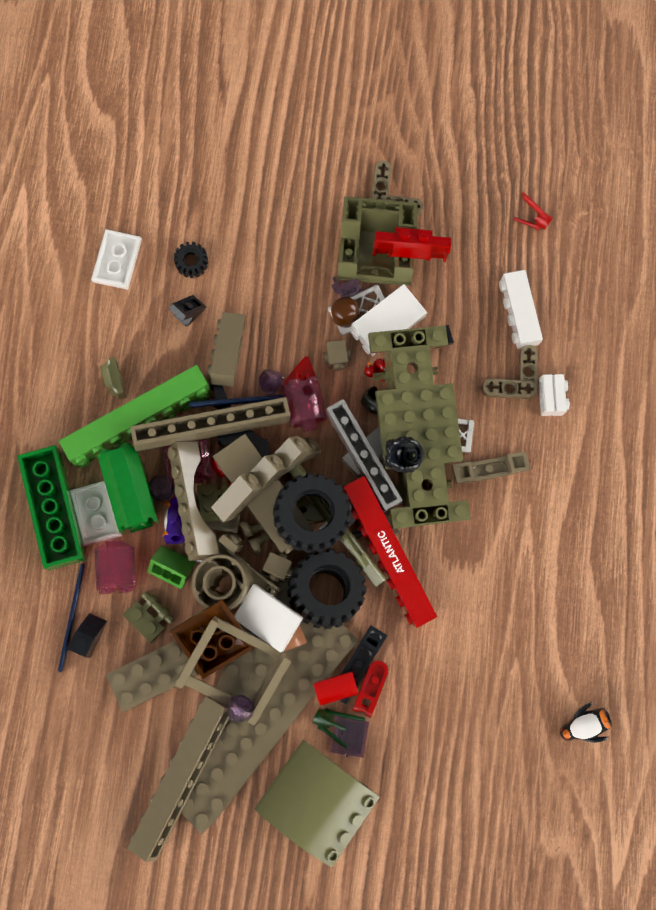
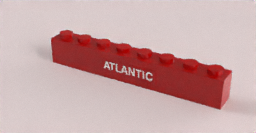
(389, 551)

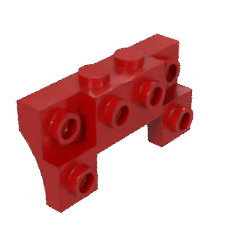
(412, 244)

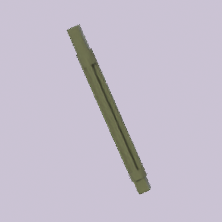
(347, 539)

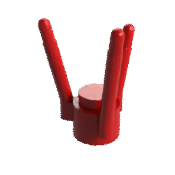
(542, 218)

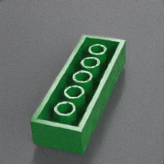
(51, 508)

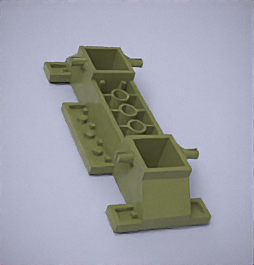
(426, 414)

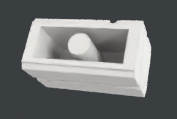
(553, 395)

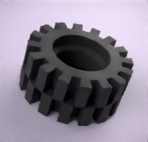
(187, 250)

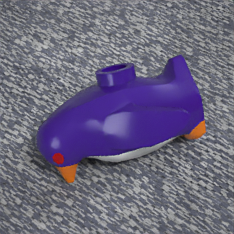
(173, 523)

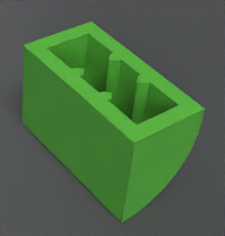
(171, 567)

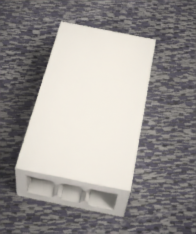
(395, 312)

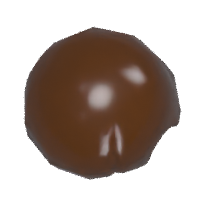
(345, 311)

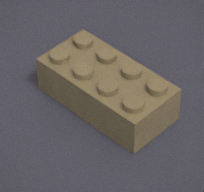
(148, 676)

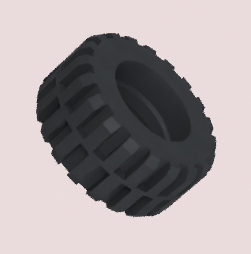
(319, 487)
(341, 569)

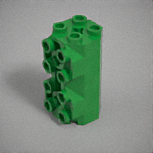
(128, 488)

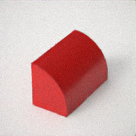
(335, 688)

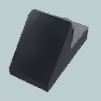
(187, 309)

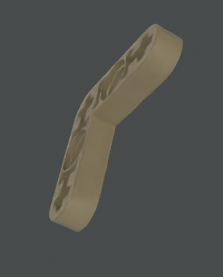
(386, 181)
(523, 379)

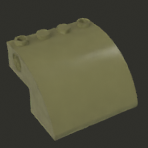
(359, 225)
(316, 803)

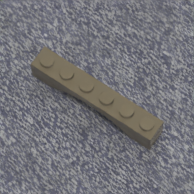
(198, 536)

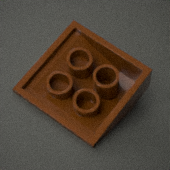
(222, 646)

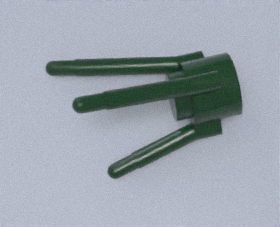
(324, 719)

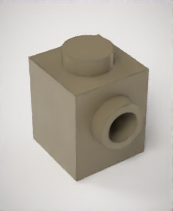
(336, 355)
(277, 567)

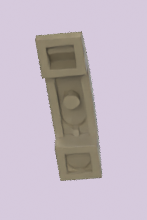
(490, 468)

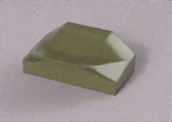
(112, 378)

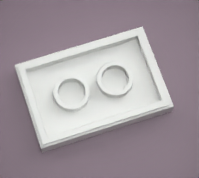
(116, 259)
(94, 513)
(268, 618)

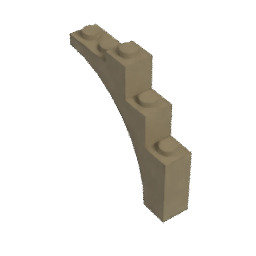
(268, 470)

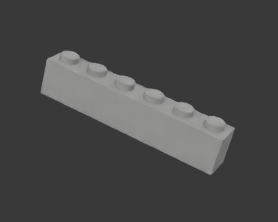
(363, 455)

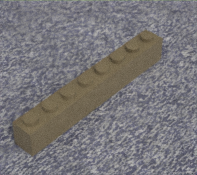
(210, 424)
(179, 780)

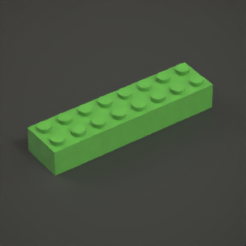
(153, 406)

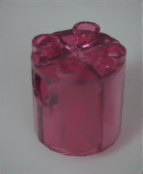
(305, 403)
(115, 567)

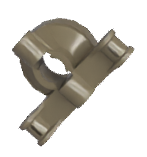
(214, 568)

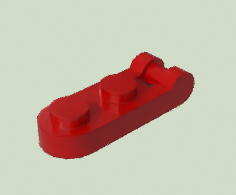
(371, 687)

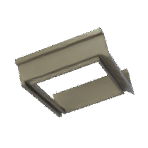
(268, 686)

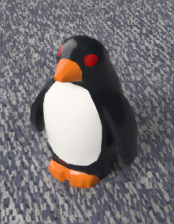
(587, 725)

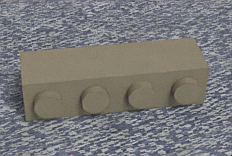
(227, 349)

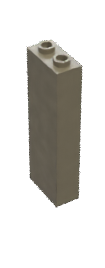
(240, 459)

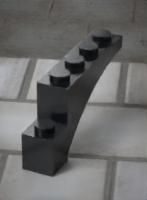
(258, 442)

